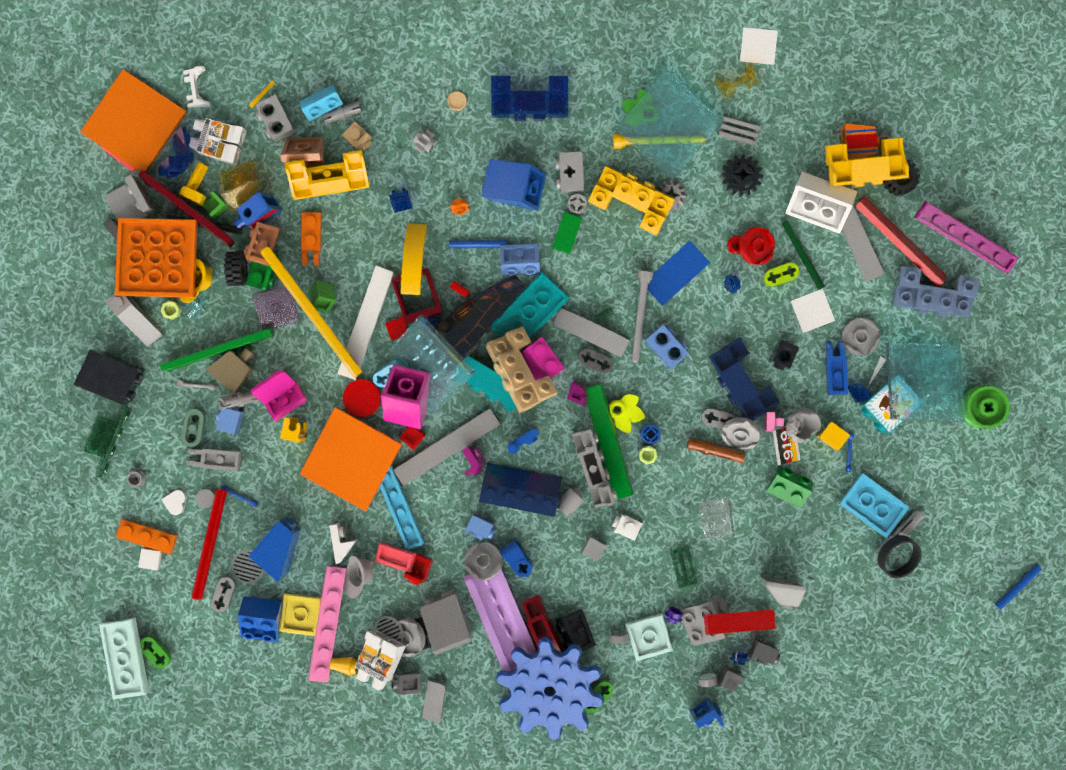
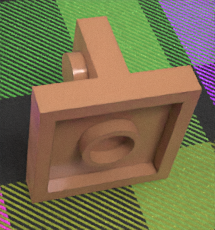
(304, 148)

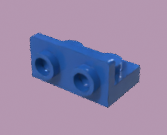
(705, 713)

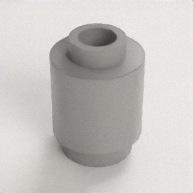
(570, 501)

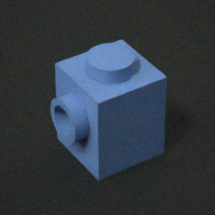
(229, 420)

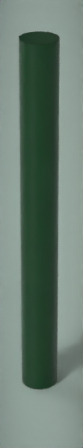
(803, 255)

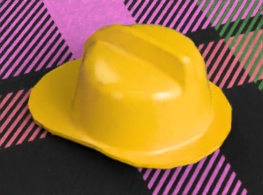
(202, 280)

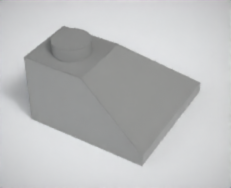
(785, 592)

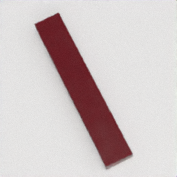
(186, 208)

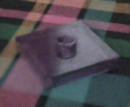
(275, 308)

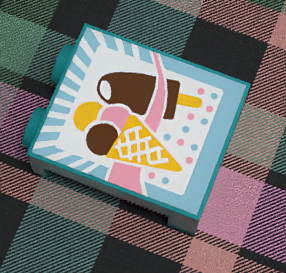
(878, 410)

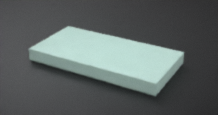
(124, 658)

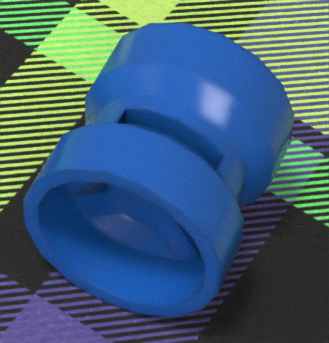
(648, 431)

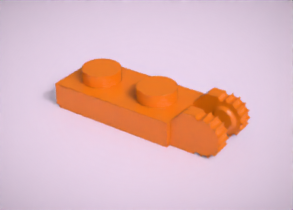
(311, 236)

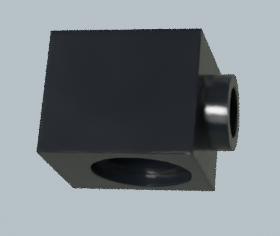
(791, 351)

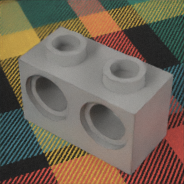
(279, 116)

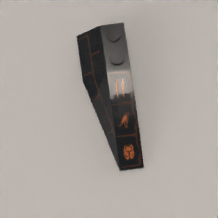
(474, 318)

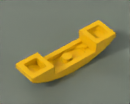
(413, 259)

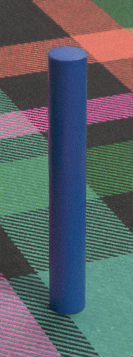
(477, 243)
(1018, 587)

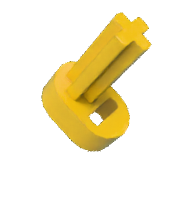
(189, 191)

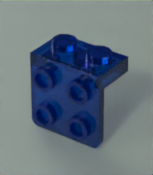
(183, 156)

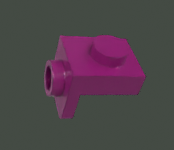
(475, 458)

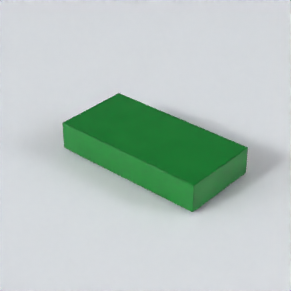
(567, 233)

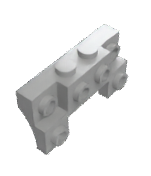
(592, 467)

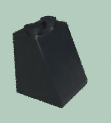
(109, 377)

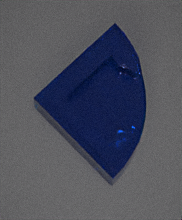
(858, 392)

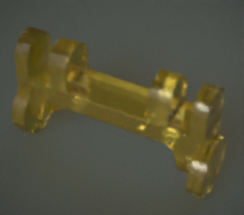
(750, 75)

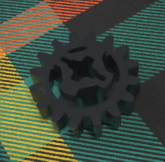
(742, 167)

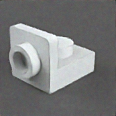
(626, 526)

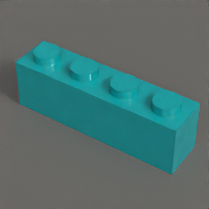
(490, 383)

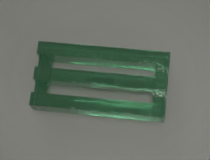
(679, 551)

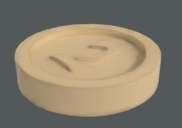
(457, 101)

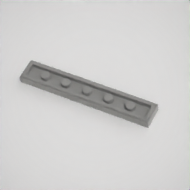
(860, 245)
(446, 447)

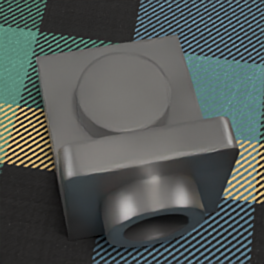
(406, 683)

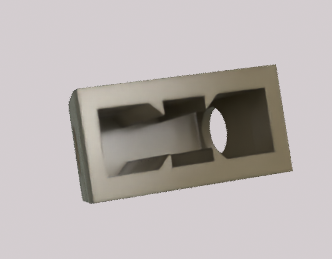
(232, 369)

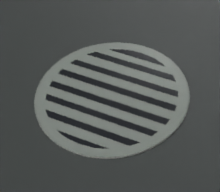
(245, 569)
(389, 627)

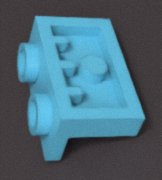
(321, 102)

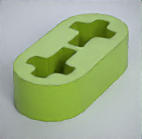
(782, 279)

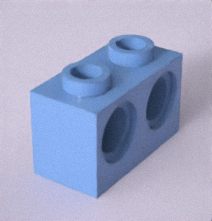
(662, 350)

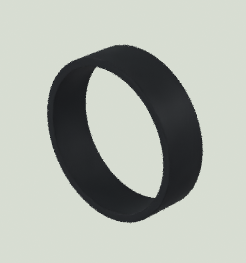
(909, 567)

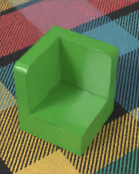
(216, 205)
(322, 296)

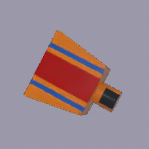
(861, 140)

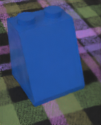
(514, 184)
(277, 548)

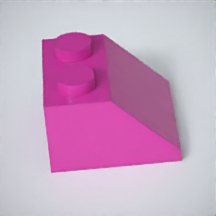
(541, 360)

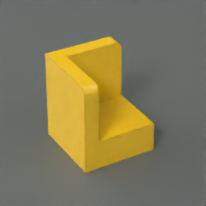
(833, 436)

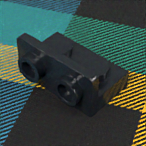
(575, 630)

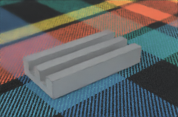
(742, 124)

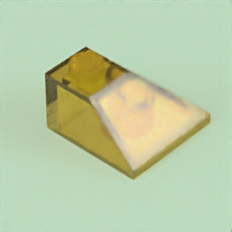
(238, 184)

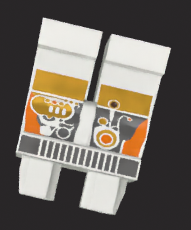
(211, 140)
(379, 658)

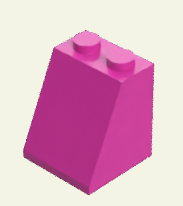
(406, 396)

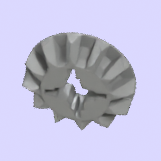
(677, 189)

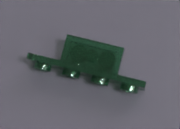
(103, 437)

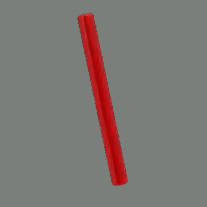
(209, 543)

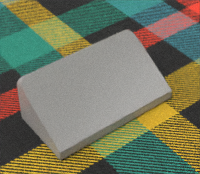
(434, 700)

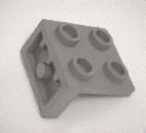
(130, 200)

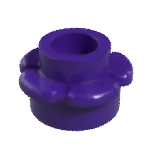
(673, 615)

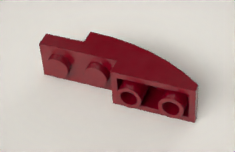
(540, 623)

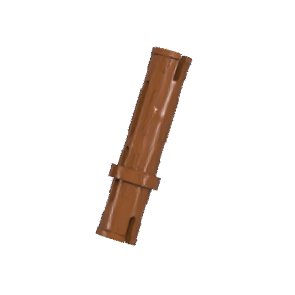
(707, 447)

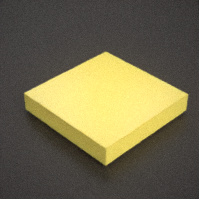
(299, 614)

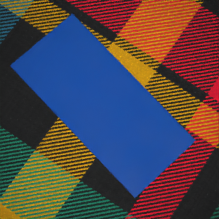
(677, 272)

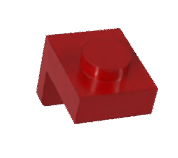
(420, 570)

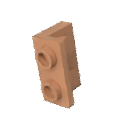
(262, 236)

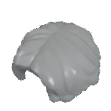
(803, 424)

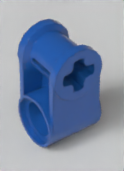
(514, 555)

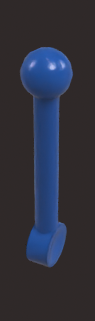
(848, 466)
(253, 503)

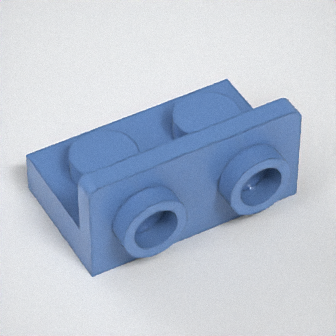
(519, 259)

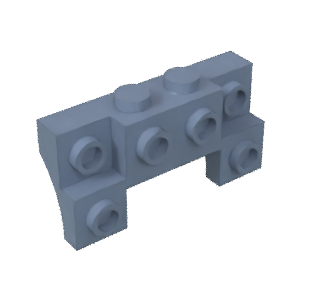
(934, 299)

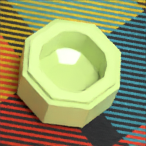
(171, 309)
(647, 454)

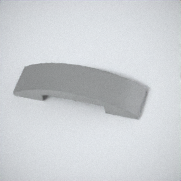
(591, 332)

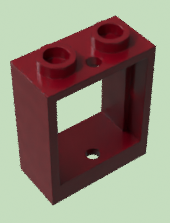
(433, 311)

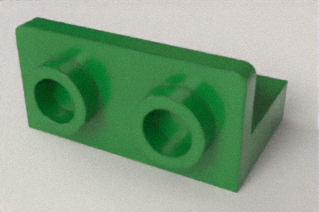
(262, 276)

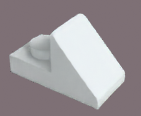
(340, 547)

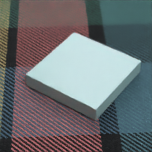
(649, 636)

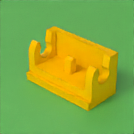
(292, 430)

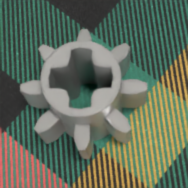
(424, 141)

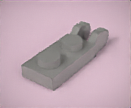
(216, 459)

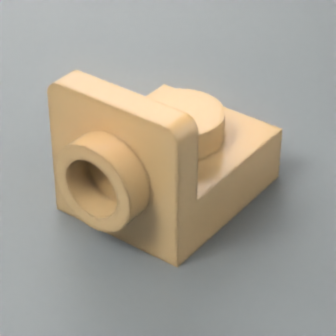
(357, 137)

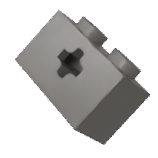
(571, 161)

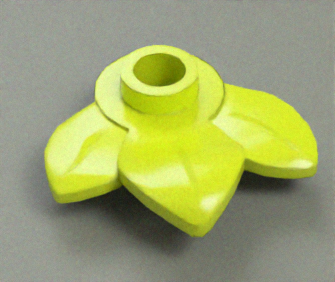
(628, 413)

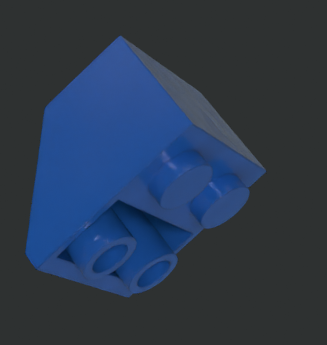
(260, 619)

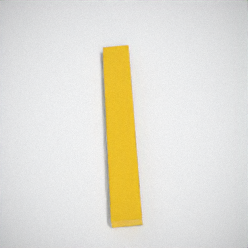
(310, 311)

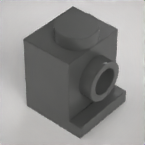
(764, 653)

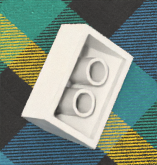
(820, 202)

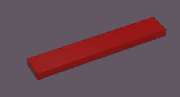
(901, 241)

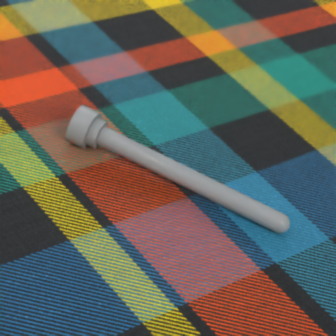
(644, 279)

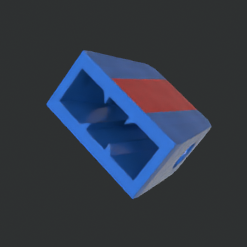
(257, 209)

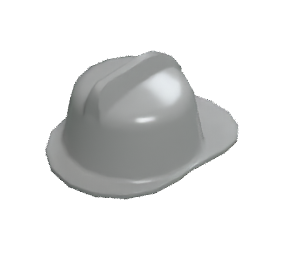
(357, 574)

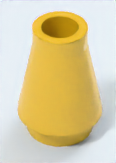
(344, 665)

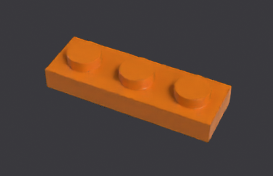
(146, 536)

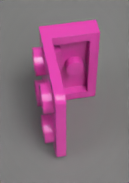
(279, 394)

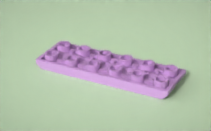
(500, 617)

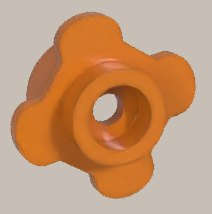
(459, 206)

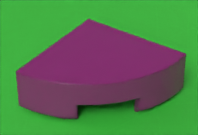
(577, 393)

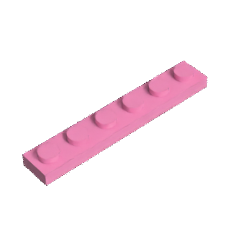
(327, 623)

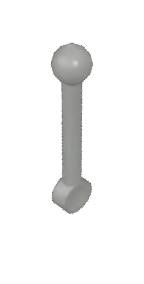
(181, 384)

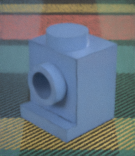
(480, 527)

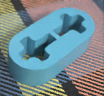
(385, 370)

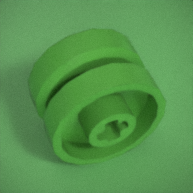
(985, 407)

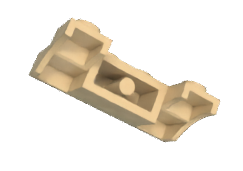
(515, 372)

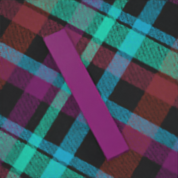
(966, 237)

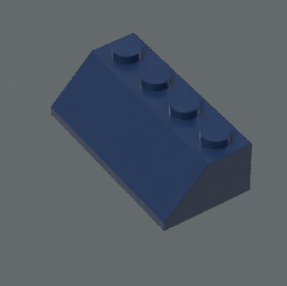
(520, 489)

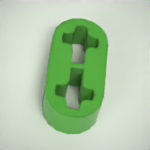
(159, 649)
(596, 688)

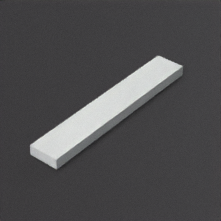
(367, 318)

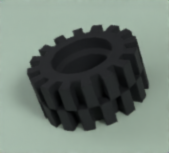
(910, 185)
(235, 268)

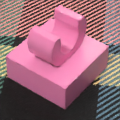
(770, 421)

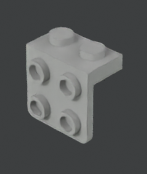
(694, 620)

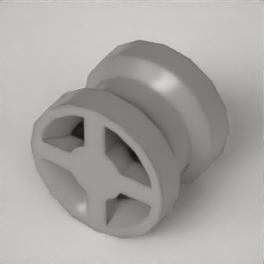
(578, 201)

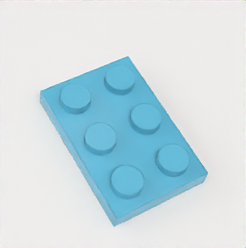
(873, 505)

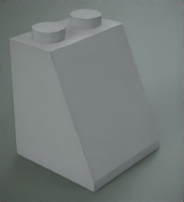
(446, 622)

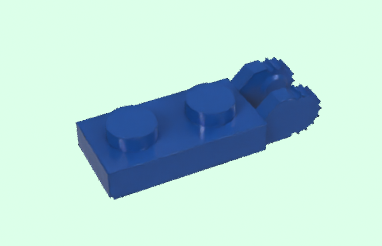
(836, 370)

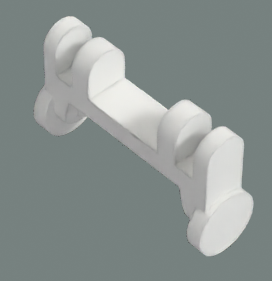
(194, 74)

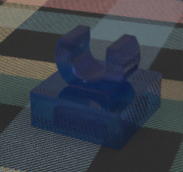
(400, 201)

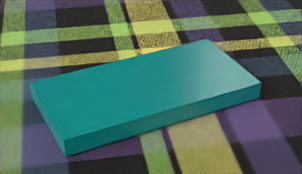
(531, 307)

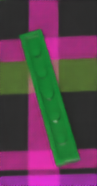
(217, 350)
(608, 441)

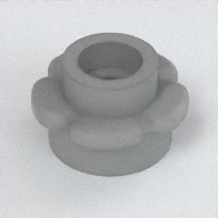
(131, 478)

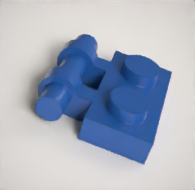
(528, 438)

